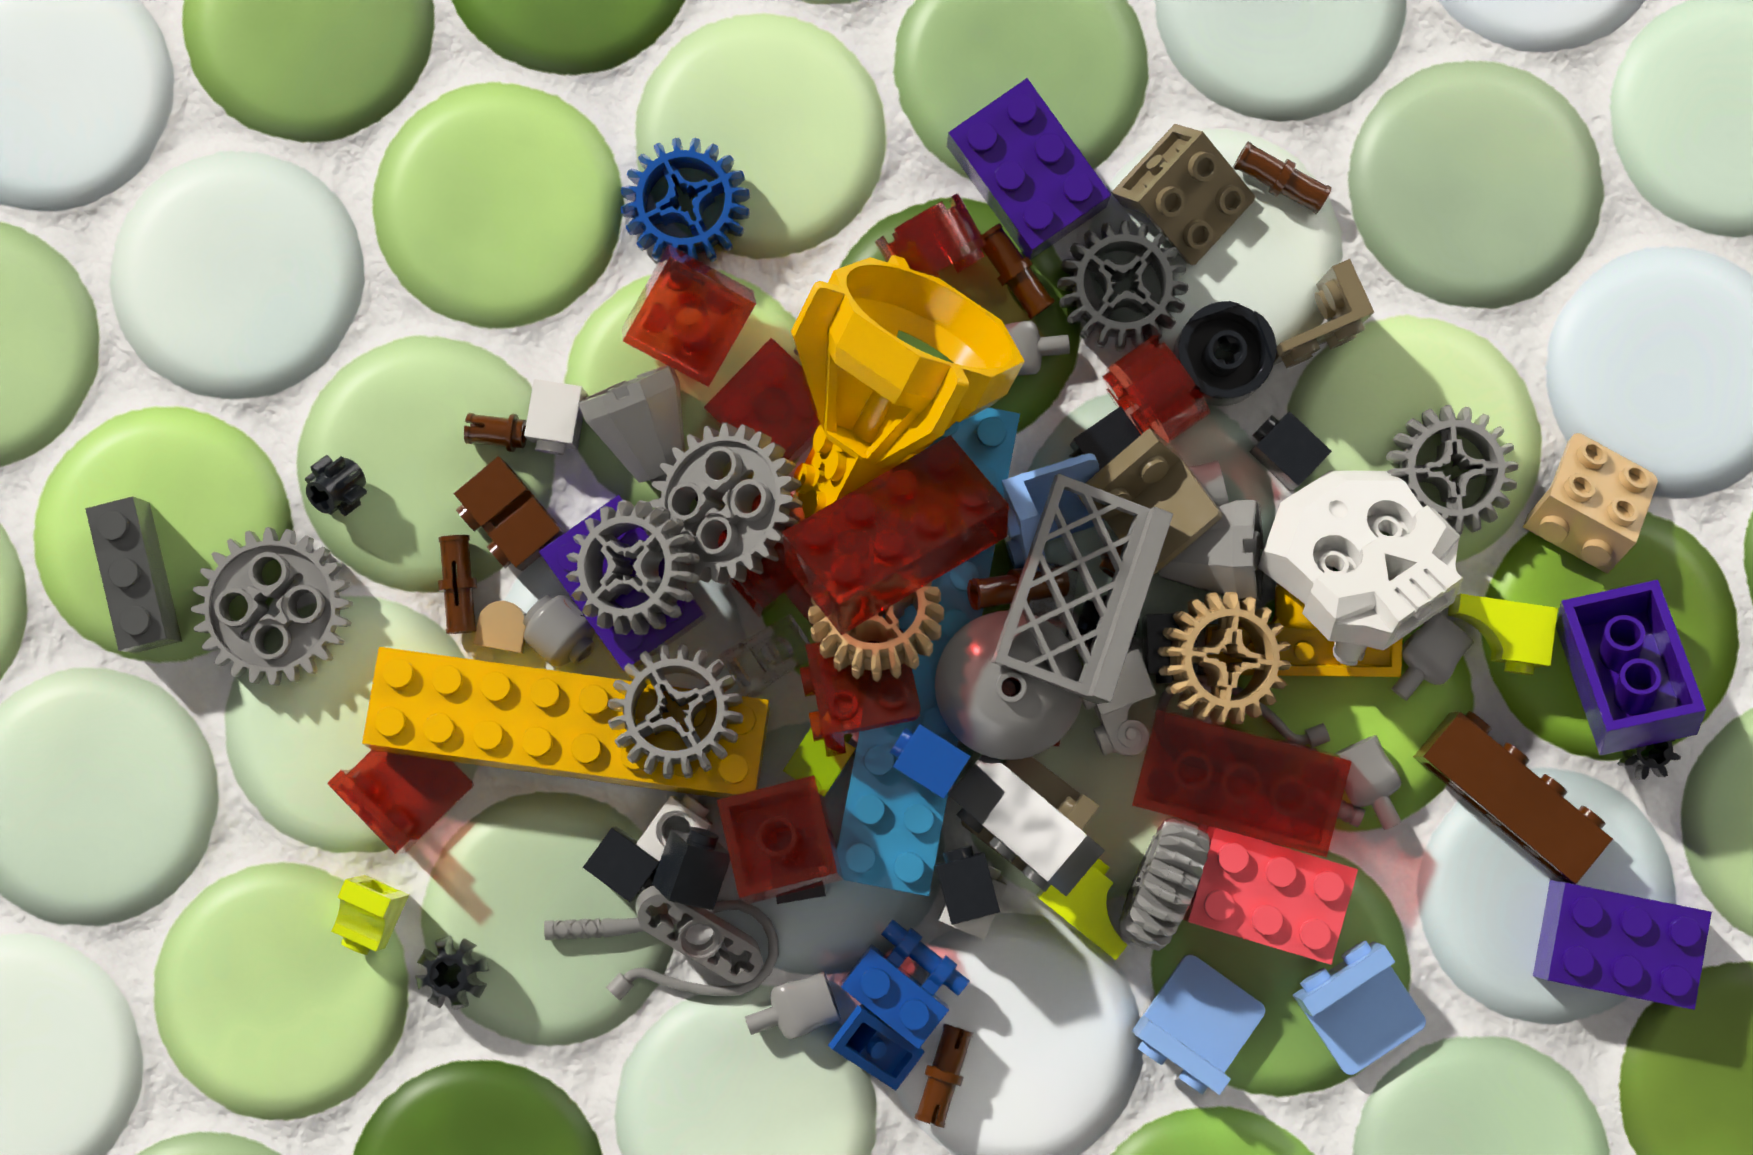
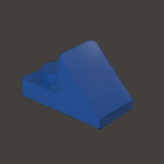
(876, 1047)

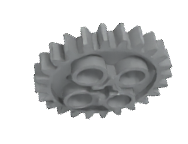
(729, 500)
(242, 575)

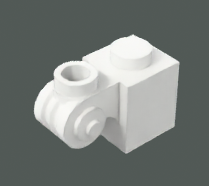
(1116, 731)

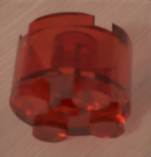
(937, 239)
(1155, 390)

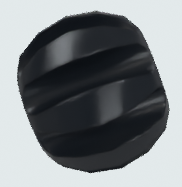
(437, 967)

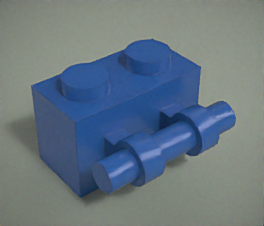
(895, 994)

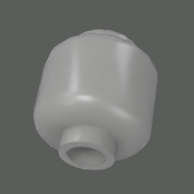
(558, 631)

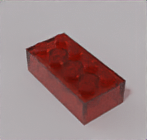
(895, 534)
(1242, 782)

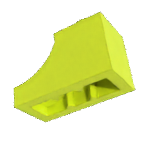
(1515, 631)
(1087, 908)
(367, 913)

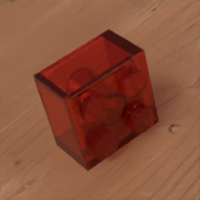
(688, 315)
(770, 398)
(780, 839)

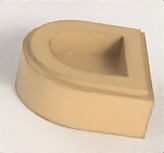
(501, 627)

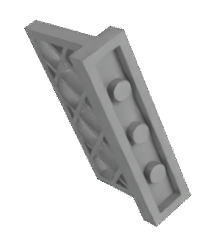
(1123, 602)

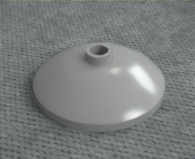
(973, 699)

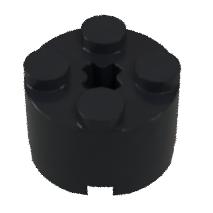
(1233, 329)

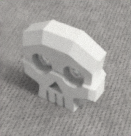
(1381, 581)

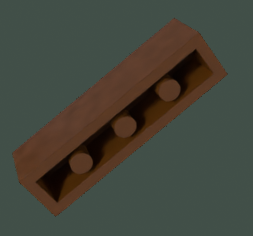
(1513, 796)

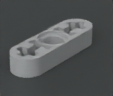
(735, 939)

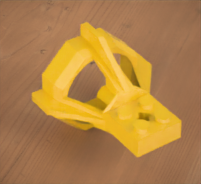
(878, 393)

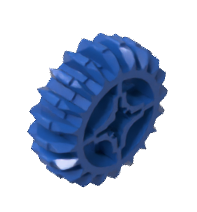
(704, 192)

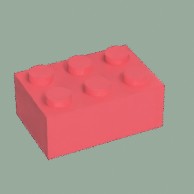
(1272, 895)

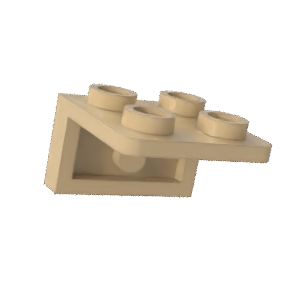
(1594, 504)

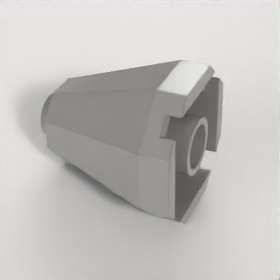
(640, 421)
(1225, 554)

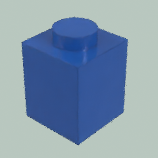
(928, 759)

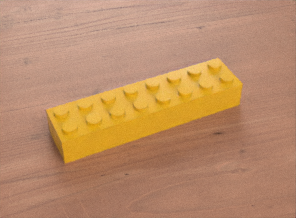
(544, 723)

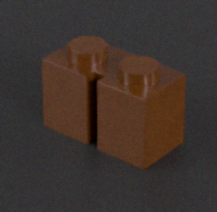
(508, 514)

